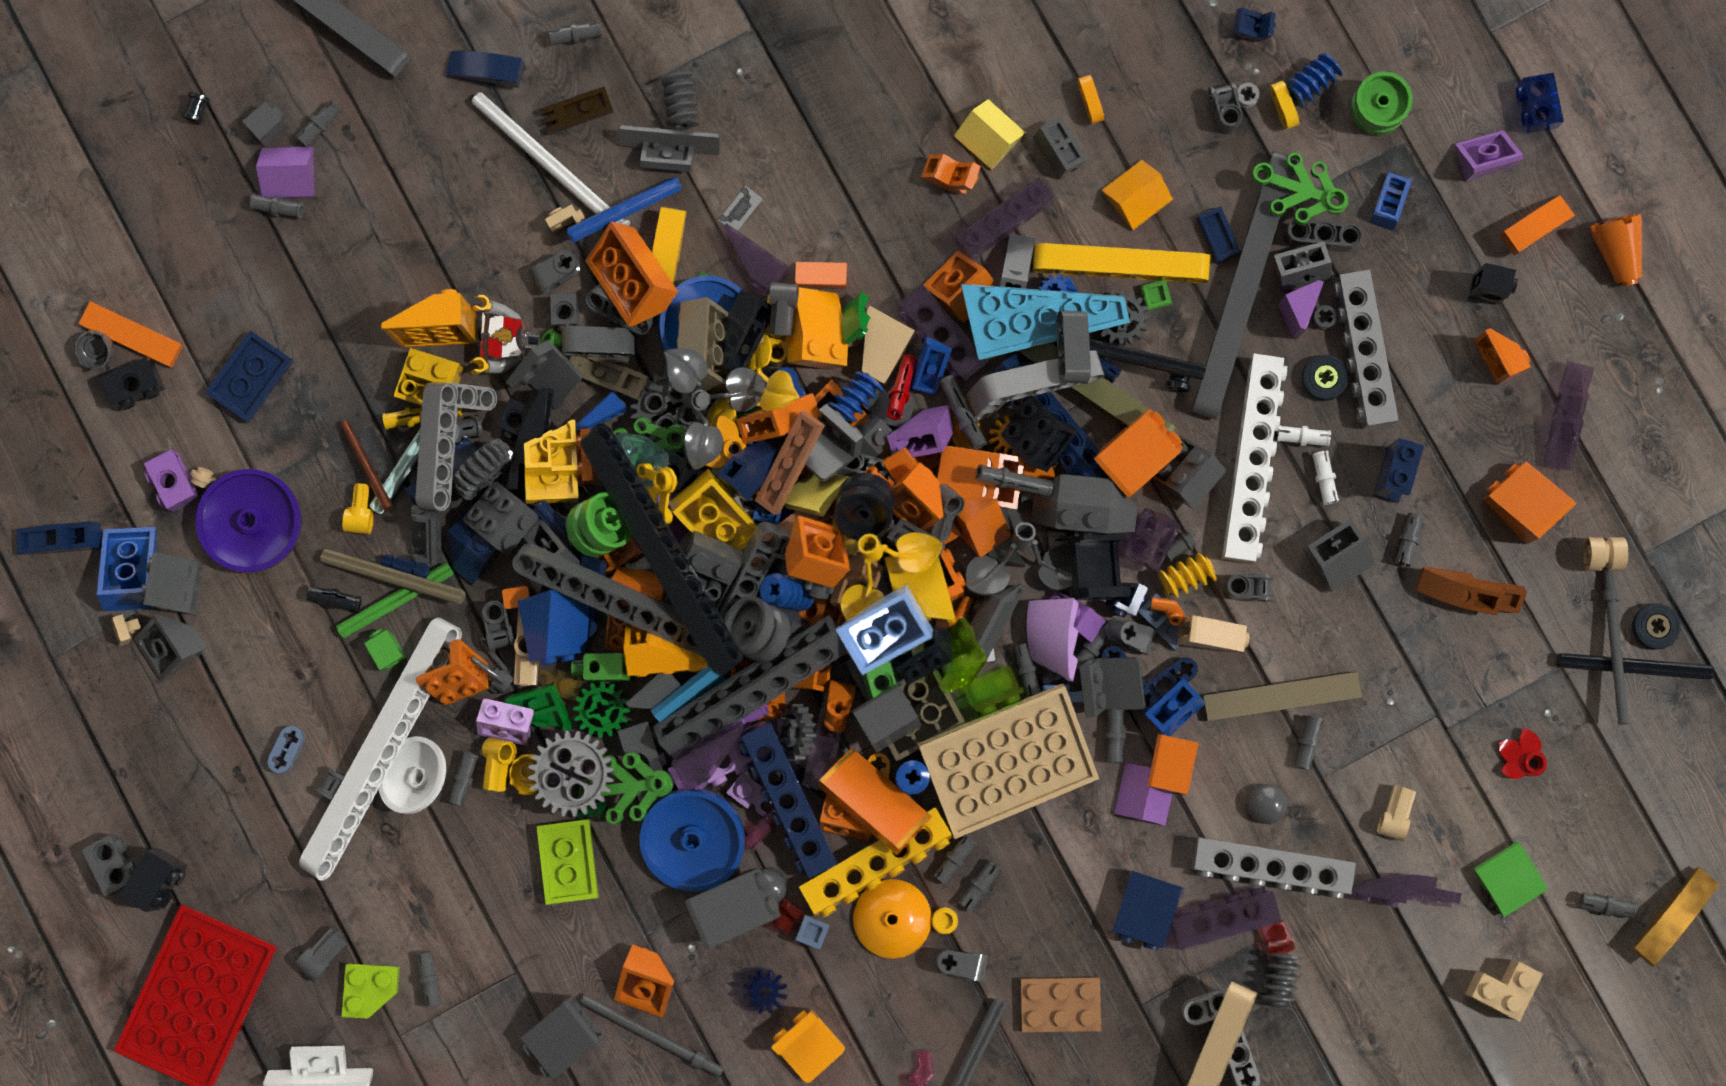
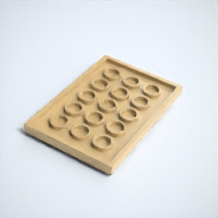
(1008, 761)

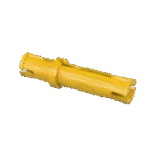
(406, 417)

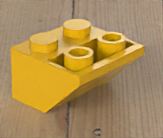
(422, 369)

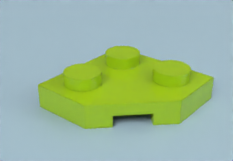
(368, 988)

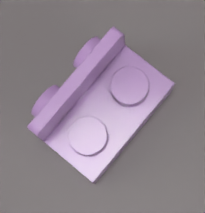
(505, 721)

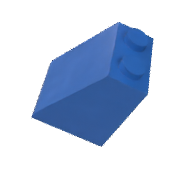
(554, 627)

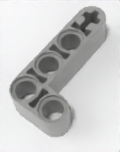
(1207, 1014)

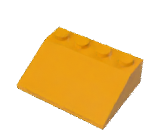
(435, 322)

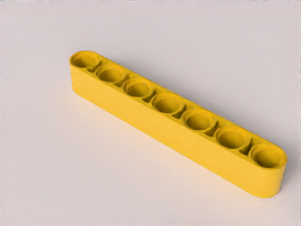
(1121, 263)

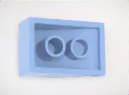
(885, 630)

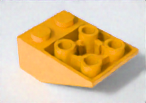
(652, 654)

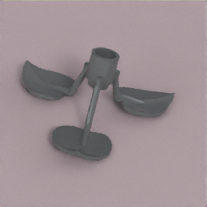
(743, 388)
(987, 577)

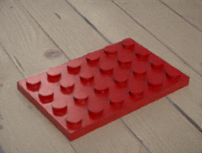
(195, 998)

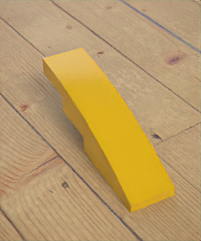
(669, 240)

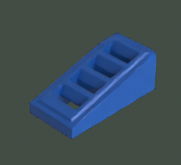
(1386, 216)
(606, 410)

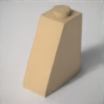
(884, 345)
(1213, 634)

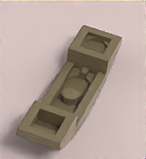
(609, 375)

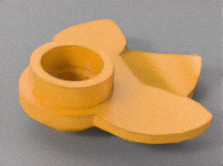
(730, 436)

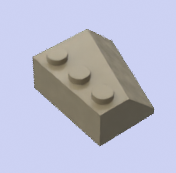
(704, 331)
(934, 709)

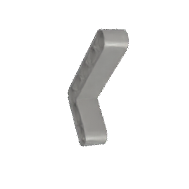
(997, 388)
(438, 438)

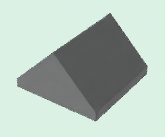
(887, 718)

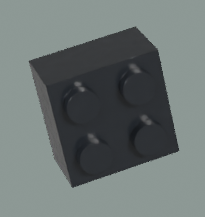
(153, 880)

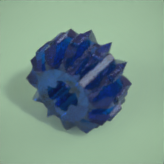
(770, 983)

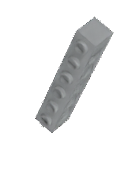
(1361, 285)
(1341, 871)

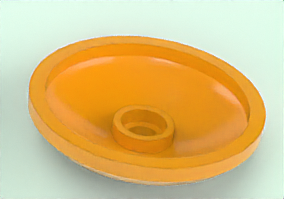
(913, 917)

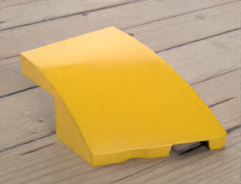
(552, 466)
(927, 588)

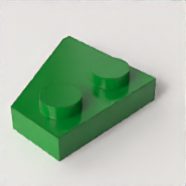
(546, 705)

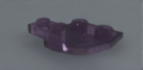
(1397, 887)

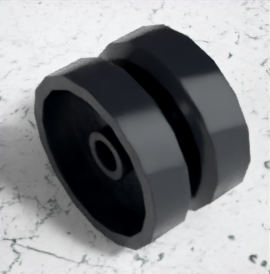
(864, 506)

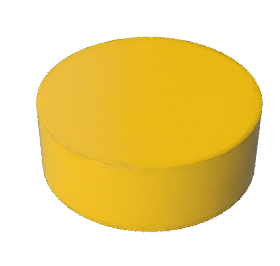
(944, 920)

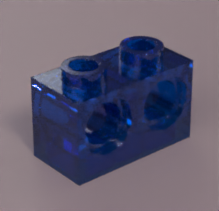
(1547, 103)

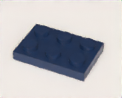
(249, 376)

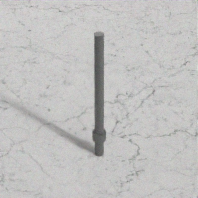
(1611, 597)
(697, 1059)

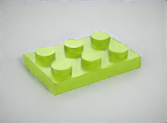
(567, 862)

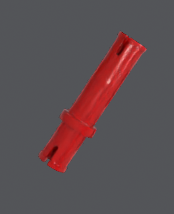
(896, 406)

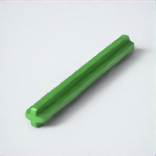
(389, 603)

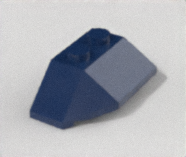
(469, 550)

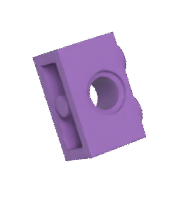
(183, 490)

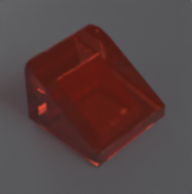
(1278, 938)

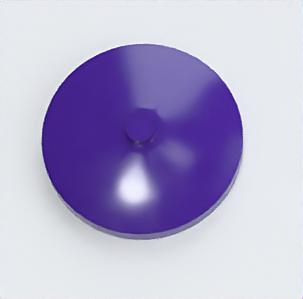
(248, 520)

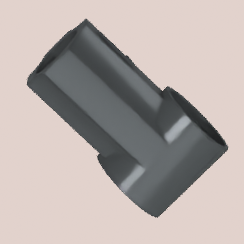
(783, 300)
(952, 505)
(316, 959)

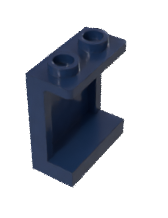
(1398, 470)
(1147, 910)

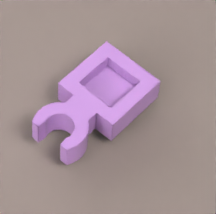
(747, 792)

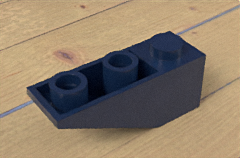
(750, 467)

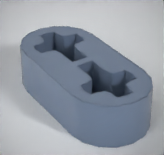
(292, 752)

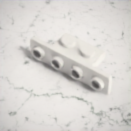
(319, 1068)

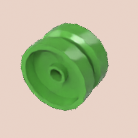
(1392, 93)
(597, 526)

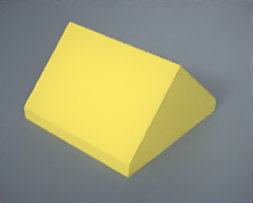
(989, 134)

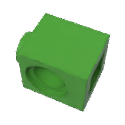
(385, 649)
(869, 677)

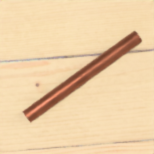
(366, 465)

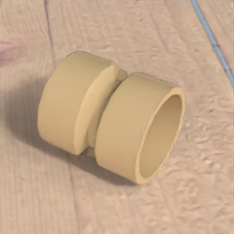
(1602, 553)

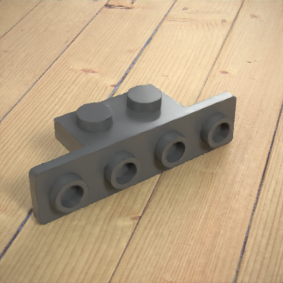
(668, 148)

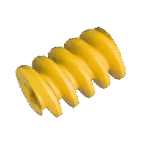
(1186, 575)

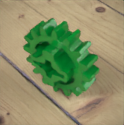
(597, 698)

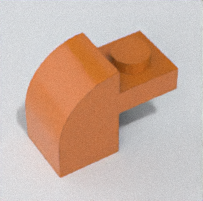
(950, 174)

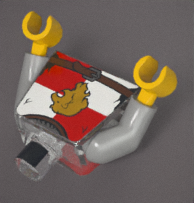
(501, 338)

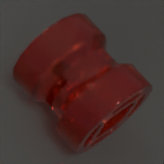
(784, 922)

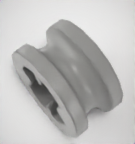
(1254, 93)

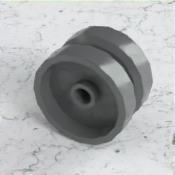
(758, 628)

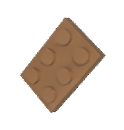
(1060, 1004)

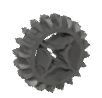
(482, 469)

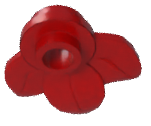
(1519, 754)

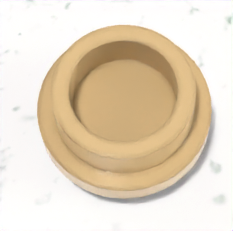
(202, 477)

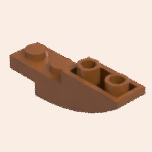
(1470, 593)

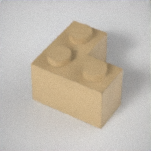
(1511, 994)

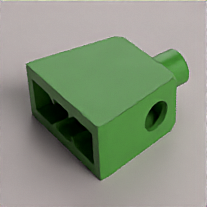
(611, 669)

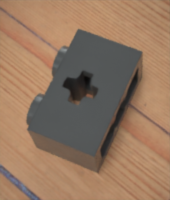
(1303, 266)

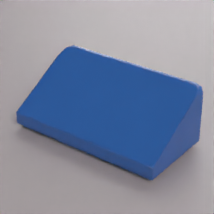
(930, 366)

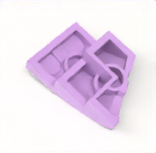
(1053, 635)

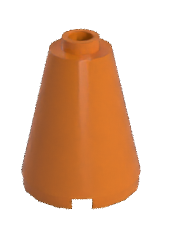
(1621, 247)

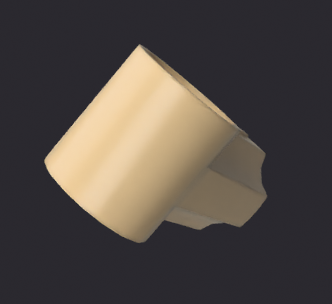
(1395, 821)

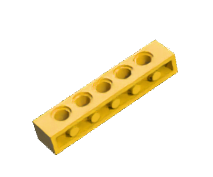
(815, 889)

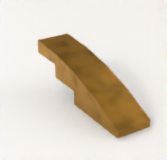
(1675, 916)

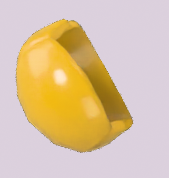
(520, 772)

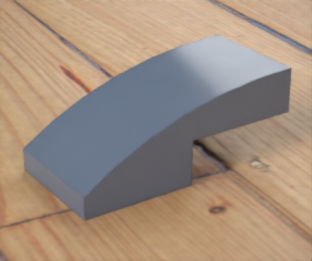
(1160, 622)

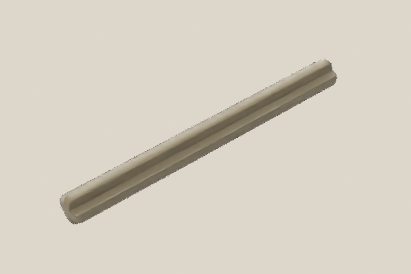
(392, 576)

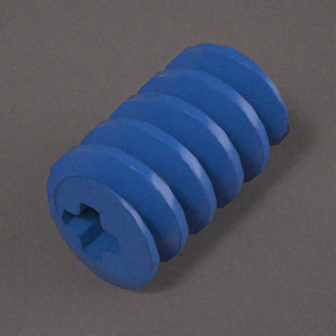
(1312, 78)
(855, 396)
(785, 592)
(921, 771)

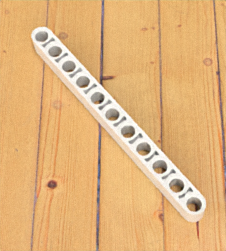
(377, 752)

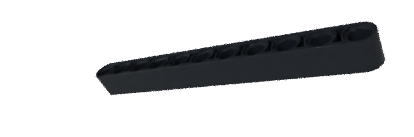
(661, 549)

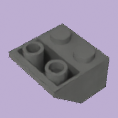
(1190, 474)
(544, 537)
(1340, 555)

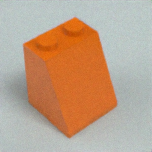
(1139, 452)
(1528, 502)

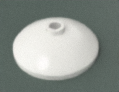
(414, 776)

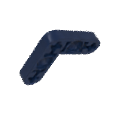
(1151, 688)

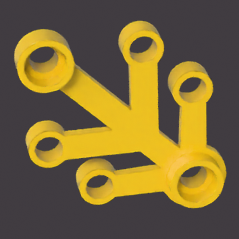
(663, 484)

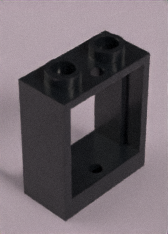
(931, 657)

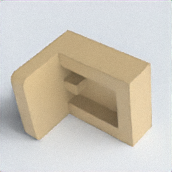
(561, 218)

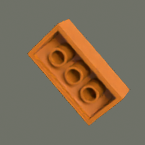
(630, 274)

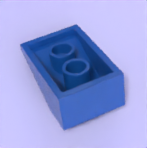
(124, 567)

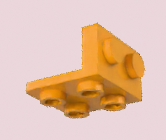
(808, 1045)

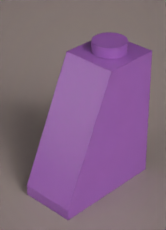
(924, 433)

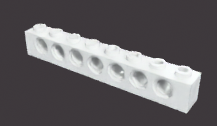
(1259, 367)

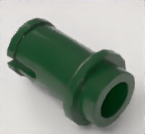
(600, 812)

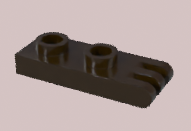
(577, 110)

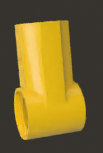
(498, 756)

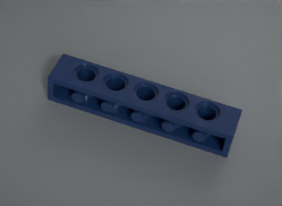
(1081, 451)
(821, 856)

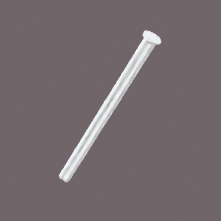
(541, 155)

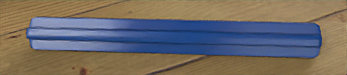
(623, 209)

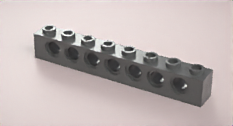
(750, 689)

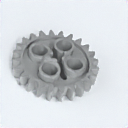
(561, 795)

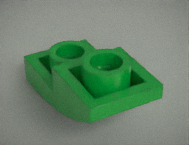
(855, 318)

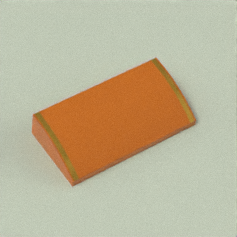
(874, 801)

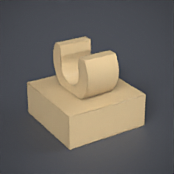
(124, 629)

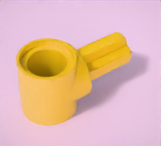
(358, 518)

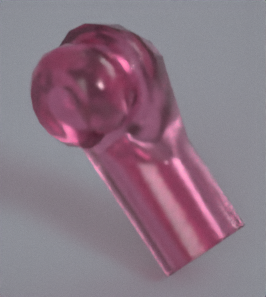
(924, 1072)

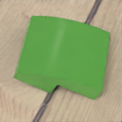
(1510, 879)

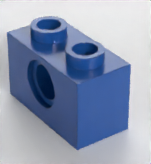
(1175, 708)

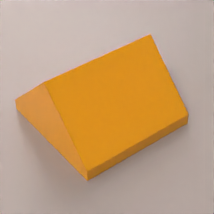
(1138, 194)

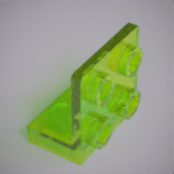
(967, 658)
(993, 690)

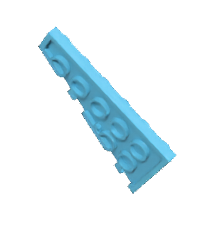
(1024, 318)

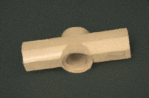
(525, 671)

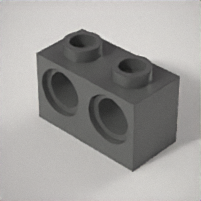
(104, 869)

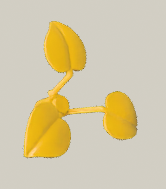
(776, 395)
(915, 556)

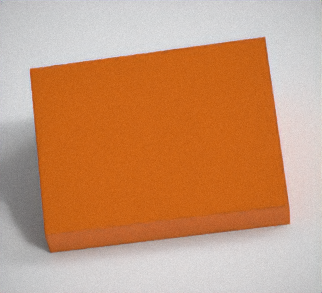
(982, 525)
(1172, 764)

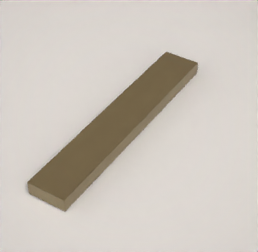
(1282, 696)

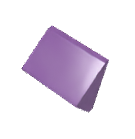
(1487, 155)
(286, 172)
(1298, 307)
(1138, 799)

